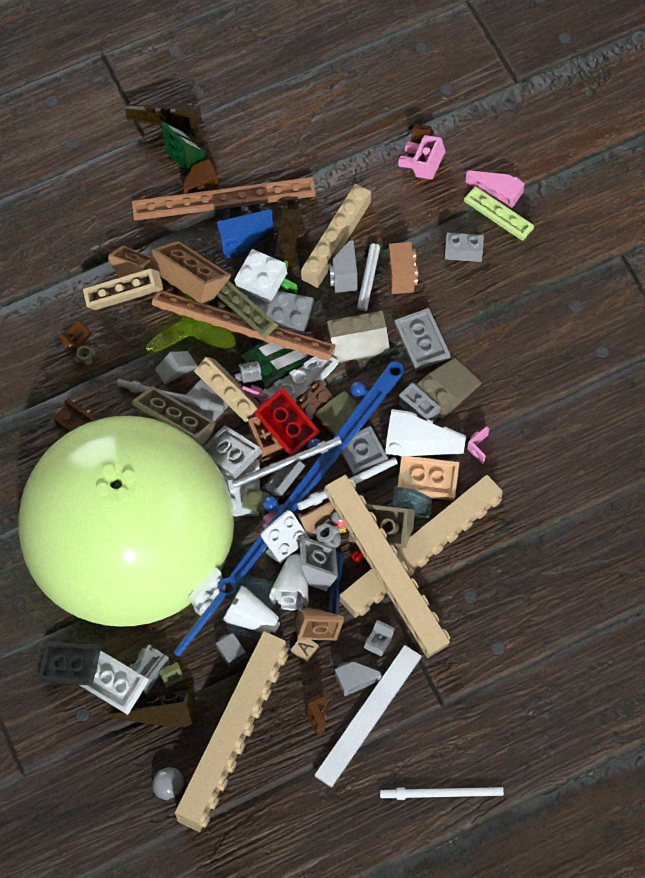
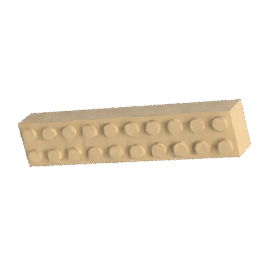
(231, 732)

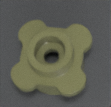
(81, 350)

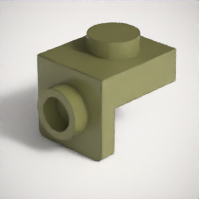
(254, 500)

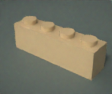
(123, 289)
(227, 388)

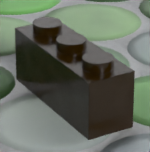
(288, 236)

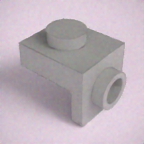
(379, 638)

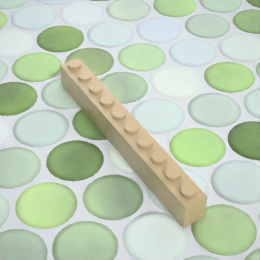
(426, 542)
(386, 566)

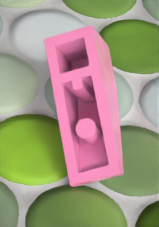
(499, 186)

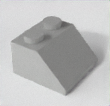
(344, 270)

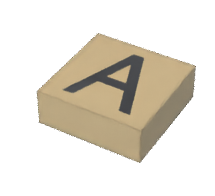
(304, 649)

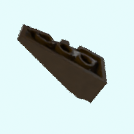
(178, 115)
(165, 709)

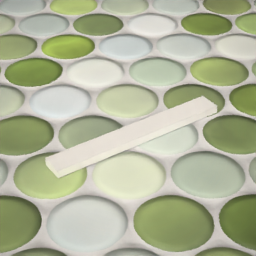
(367, 716)

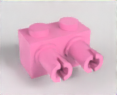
(427, 156)

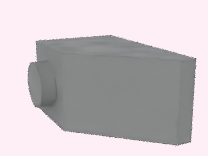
(355, 677)

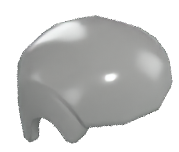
(168, 783)

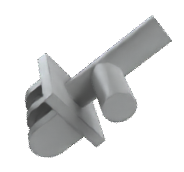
(249, 372)

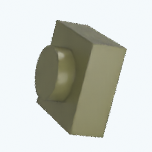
(171, 674)

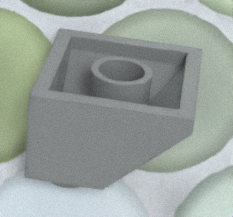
(318, 563)

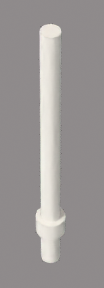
(317, 498)
(402, 793)

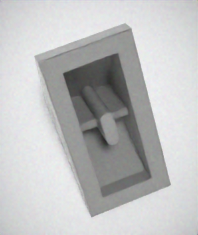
(175, 365)

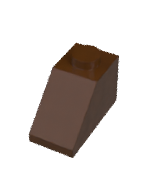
(200, 178)

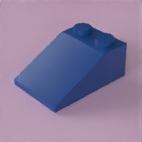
(243, 232)

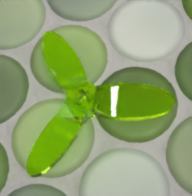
(188, 326)

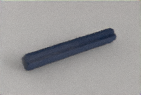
(334, 595)

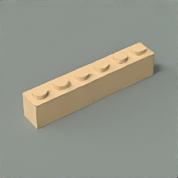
(336, 235)

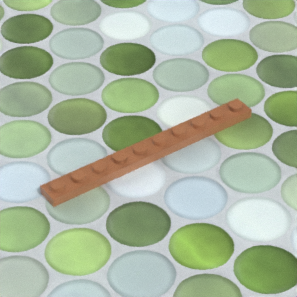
(223, 198)
(235, 323)

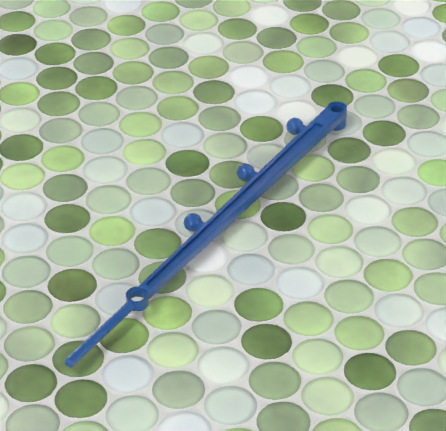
(355, 422)

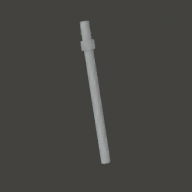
(321, 447)

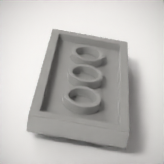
(286, 310)

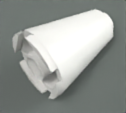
(291, 585)
(251, 613)

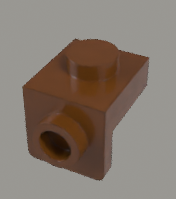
(75, 335)

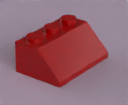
(286, 422)

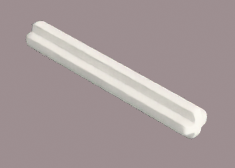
(368, 277)

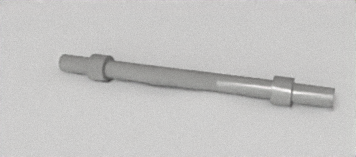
(204, 403)

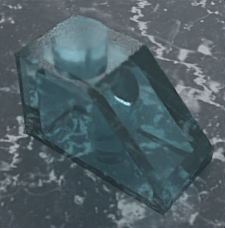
(413, 499)

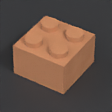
(402, 267)

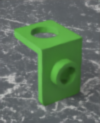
(287, 285)

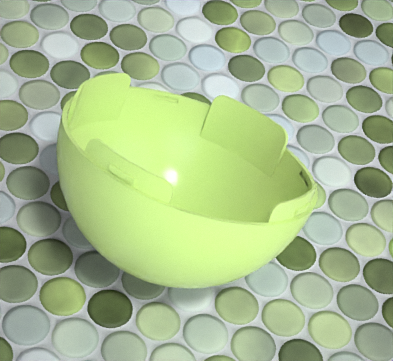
(128, 549)

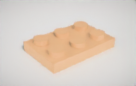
(429, 476)

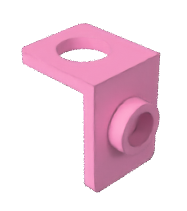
(256, 392)
(475, 439)

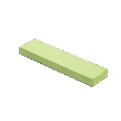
(499, 213)

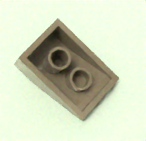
(449, 385)

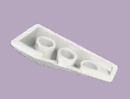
(418, 437)

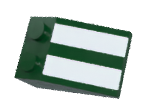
(181, 147)
(274, 362)

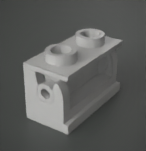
(464, 247)
(419, 403)
(149, 664)

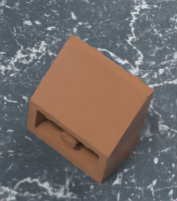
(264, 439)

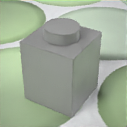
(230, 649)

